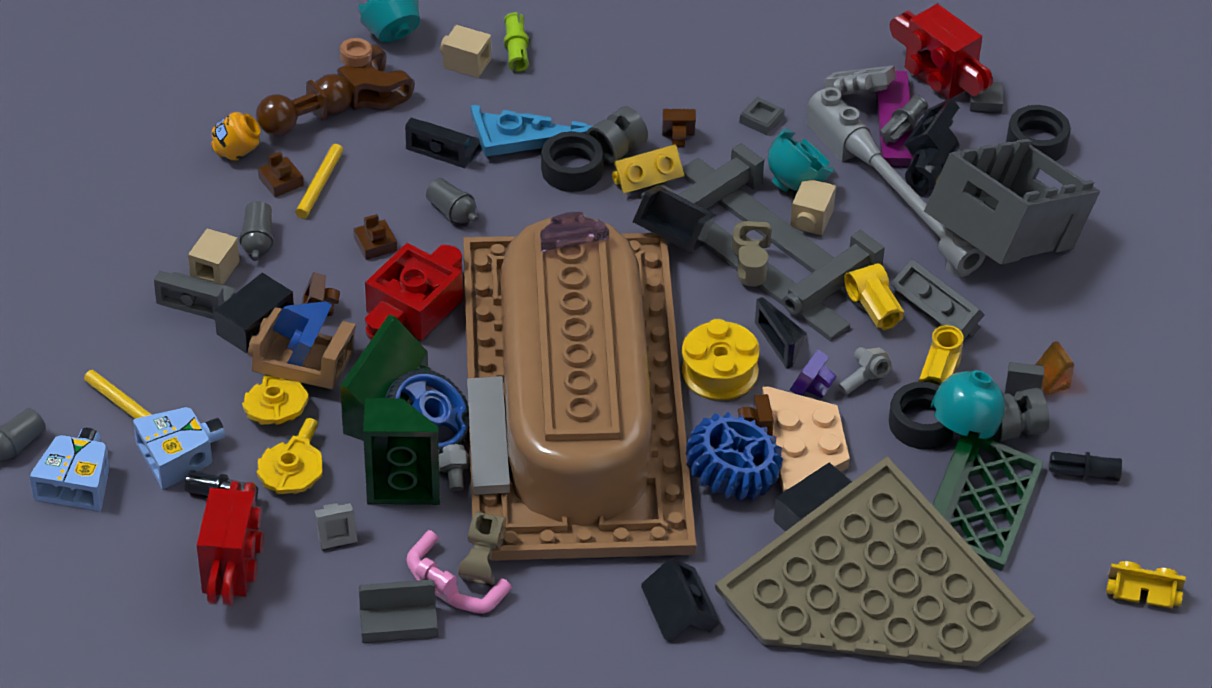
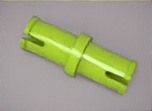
(516, 42)

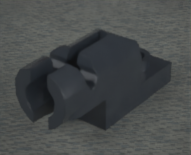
(931, 146)

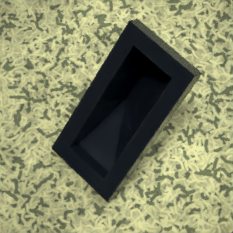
(780, 331)

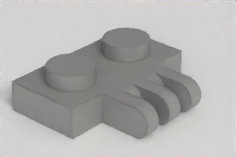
(864, 79)

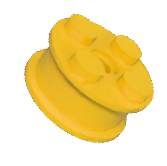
(720, 360)

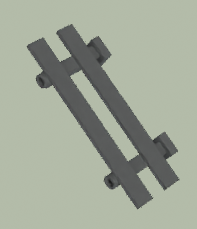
(827, 272)

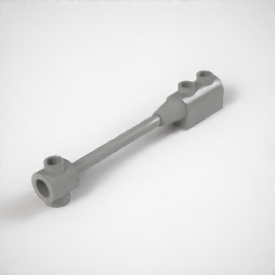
(849, 138)

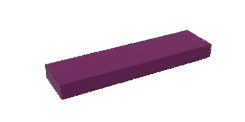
(889, 100)

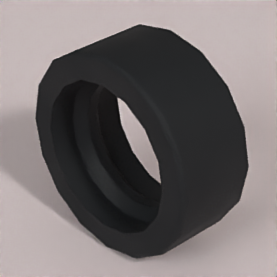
(1041, 118)
(570, 178)
(910, 432)

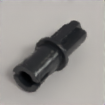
(1085, 465)
(202, 483)

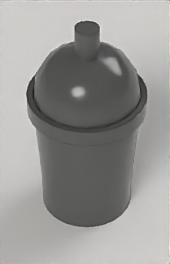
(453, 202)
(257, 229)
(19, 433)

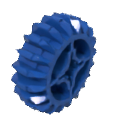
(731, 463)

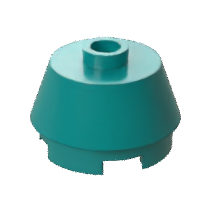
(390, 18)

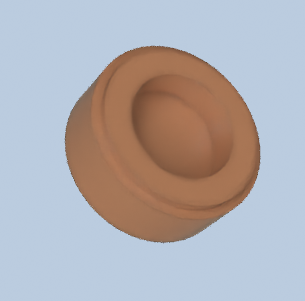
(355, 52)

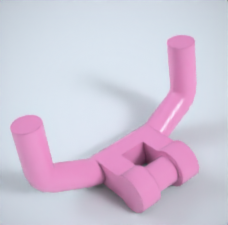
(446, 582)

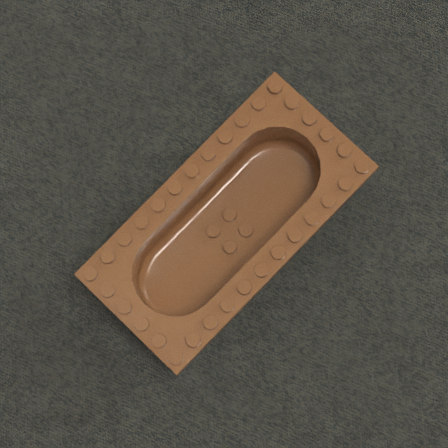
(585, 394)

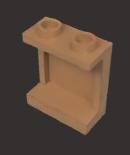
(322, 365)

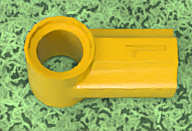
(872, 289)
(943, 355)

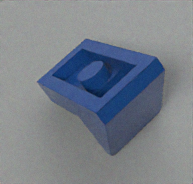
(301, 325)

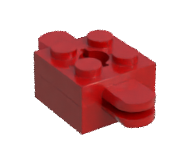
(942, 51)
(415, 289)
(229, 542)

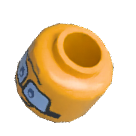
(235, 136)

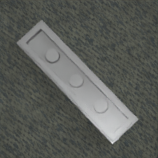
(488, 435)

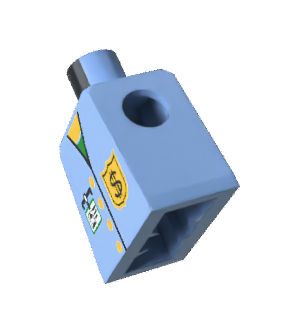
(176, 443)
(73, 471)

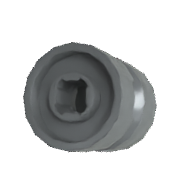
(619, 133)
(1023, 413)

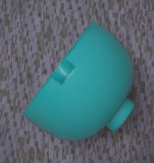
(796, 162)
(970, 403)

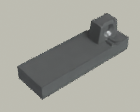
(937, 299)

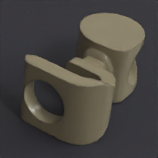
(750, 252)
(485, 534)

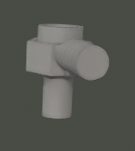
(873, 364)
(454, 462)

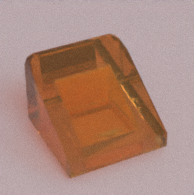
(1057, 369)

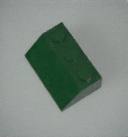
(385, 359)
(400, 454)

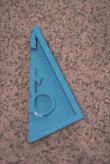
(515, 131)

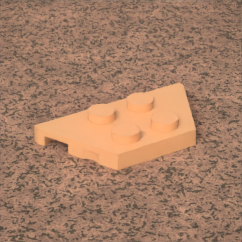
(808, 435)

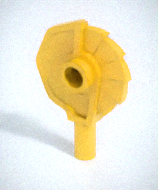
(275, 400)
(292, 465)

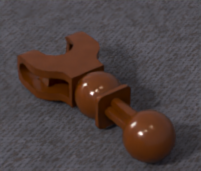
(335, 92)

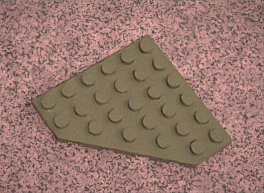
(876, 579)

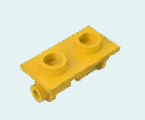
(648, 169)
(1159, 583)

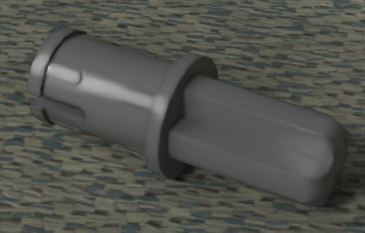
(904, 119)

